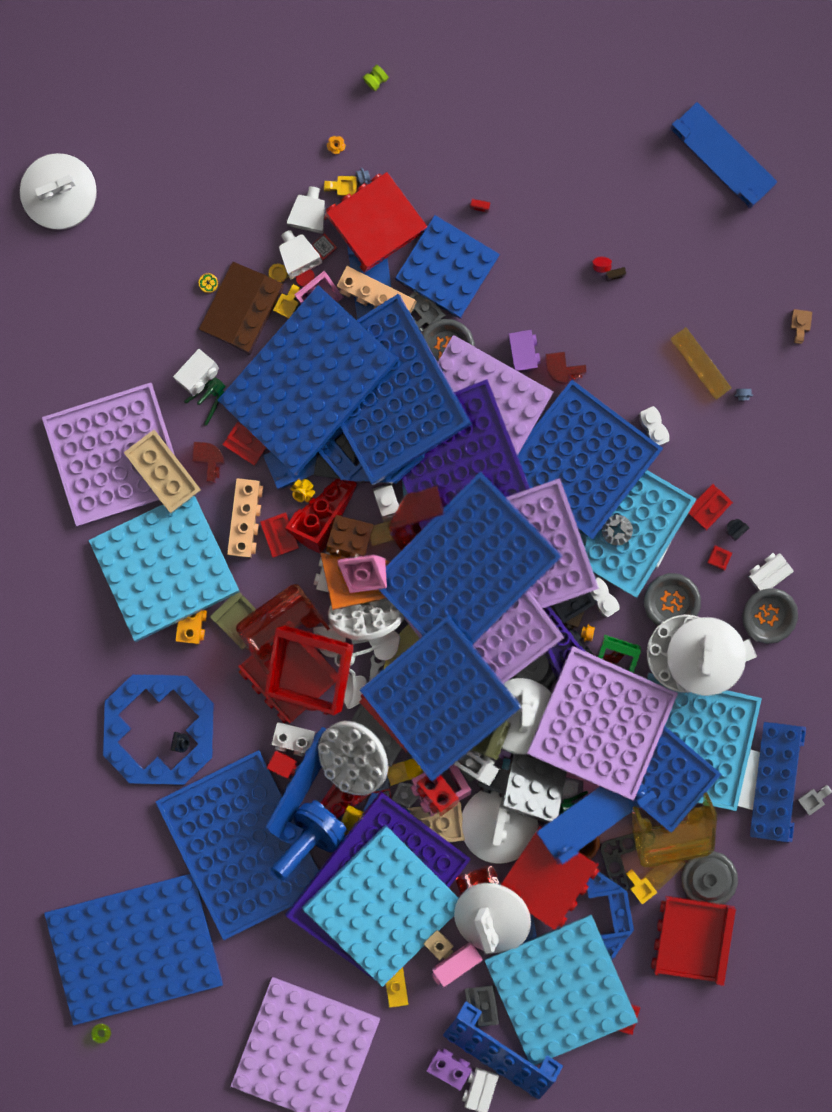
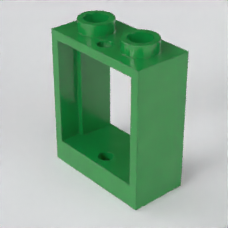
(622, 647)

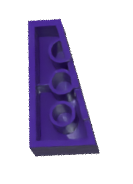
(558, 653)

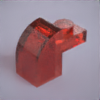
(559, 371)
(210, 454)
(477, 876)

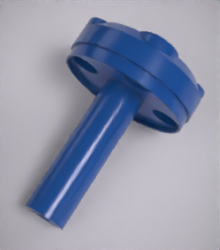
(320, 830)

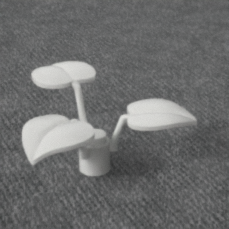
(384, 649)

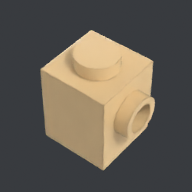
(439, 945)

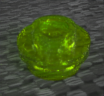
(96, 1037)

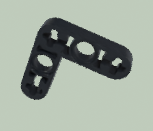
(616, 857)

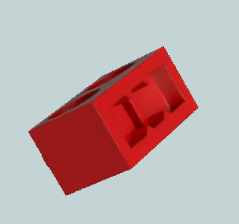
(283, 764)
(441, 790)

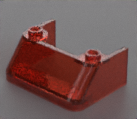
(412, 510)
(287, 608)

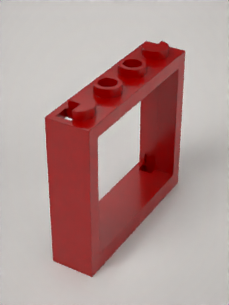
(294, 698)

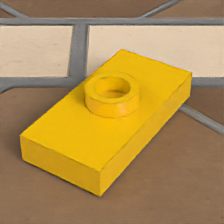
(350, 817)
(397, 990)

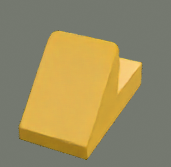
(403, 771)

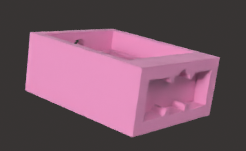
(459, 780)
(456, 964)

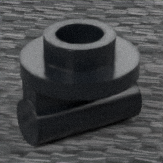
(736, 529)
(180, 742)

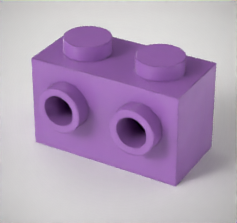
(523, 351)
(449, 1068)

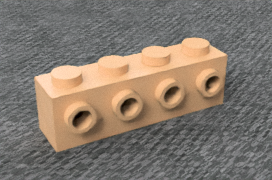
(368, 289)
(244, 518)

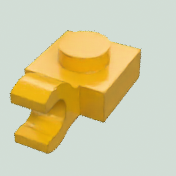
(344, 185)
(287, 304)
(642, 888)

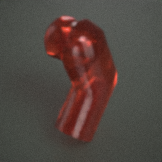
(614, 657)

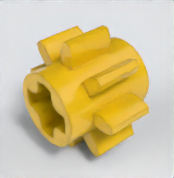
(302, 490)

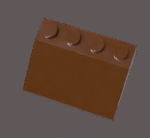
(241, 307)

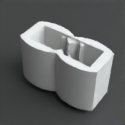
(651, 422)
(605, 602)

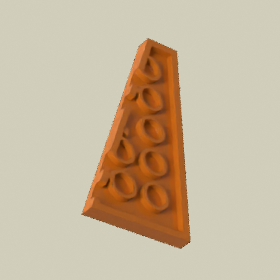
(337, 587)

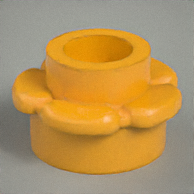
(336, 149)
(587, 633)

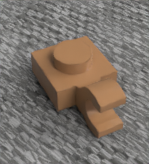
(800, 322)

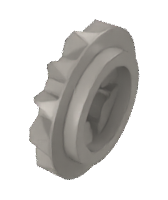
(620, 538)

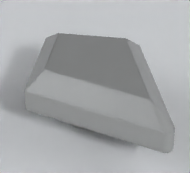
(404, 795)

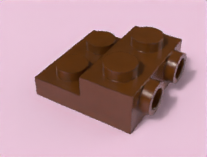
(349, 537)

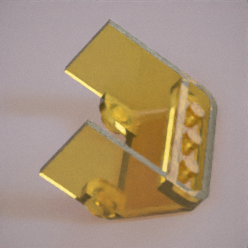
(688, 840)

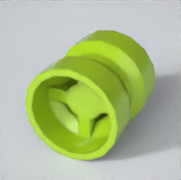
(375, 78)

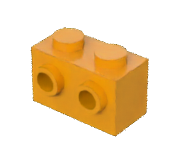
(190, 629)

